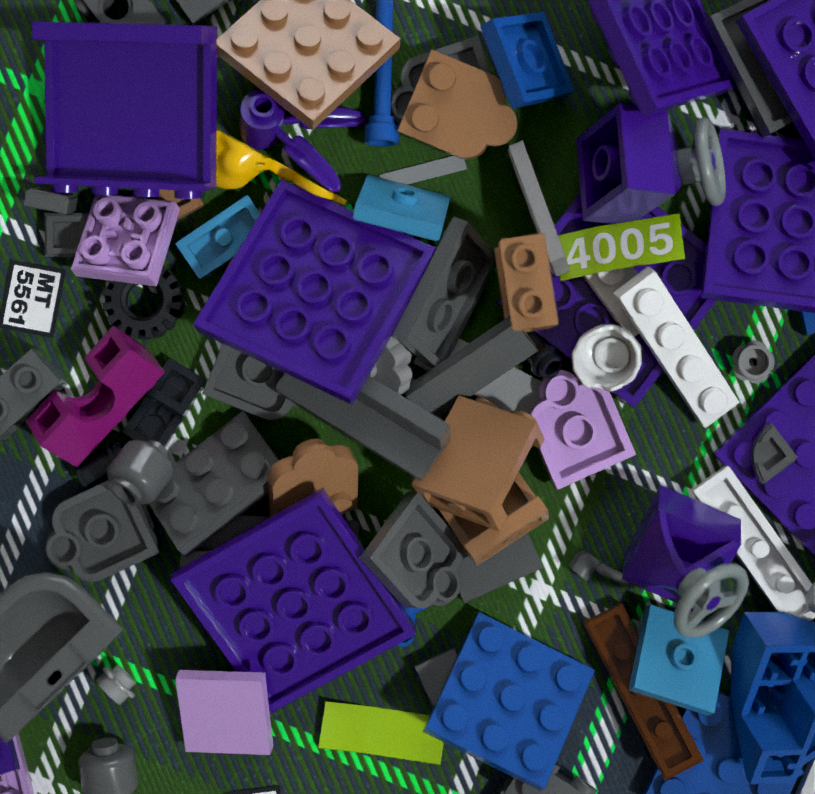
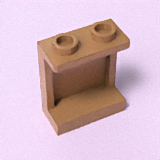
(526, 283)
(479, 461)
(523, 515)

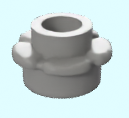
(764, 364)
(116, 684)

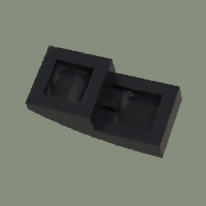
(165, 405)

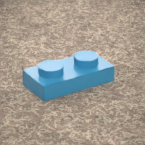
(219, 238)

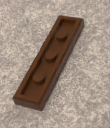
(655, 719)

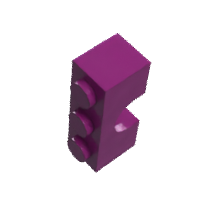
(78, 424)

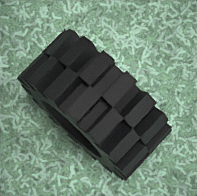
(151, 326)

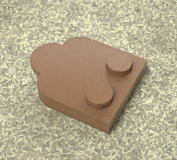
(458, 109)
(309, 470)

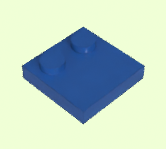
(527, 59)

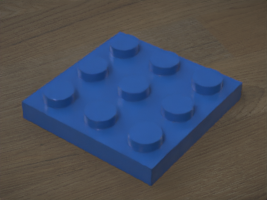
(509, 701)
(722, 765)

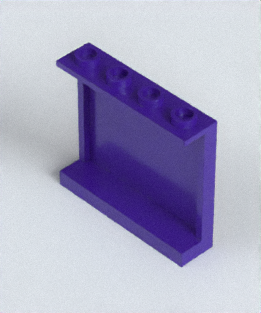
(130, 107)

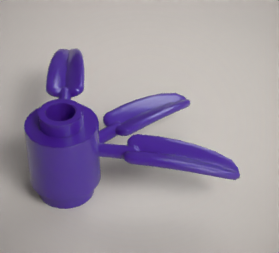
(262, 127)

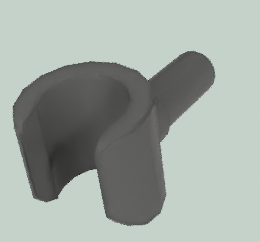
(586, 564)

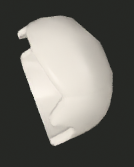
(606, 357)

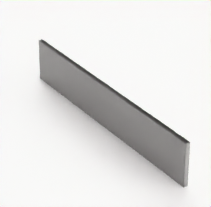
(426, 170)

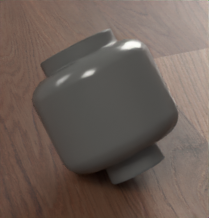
(139, 472)
(108, 768)

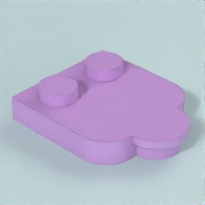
(578, 429)

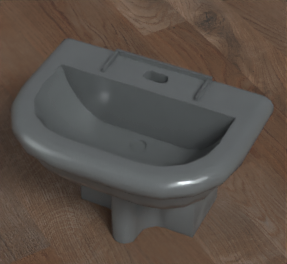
(45, 628)

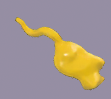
(240, 163)

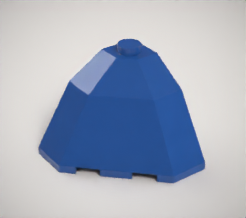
(774, 695)

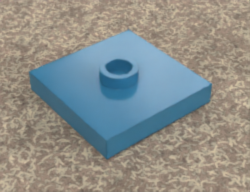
(401, 207)
(677, 667)

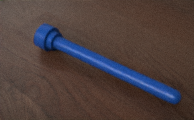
(382, 127)

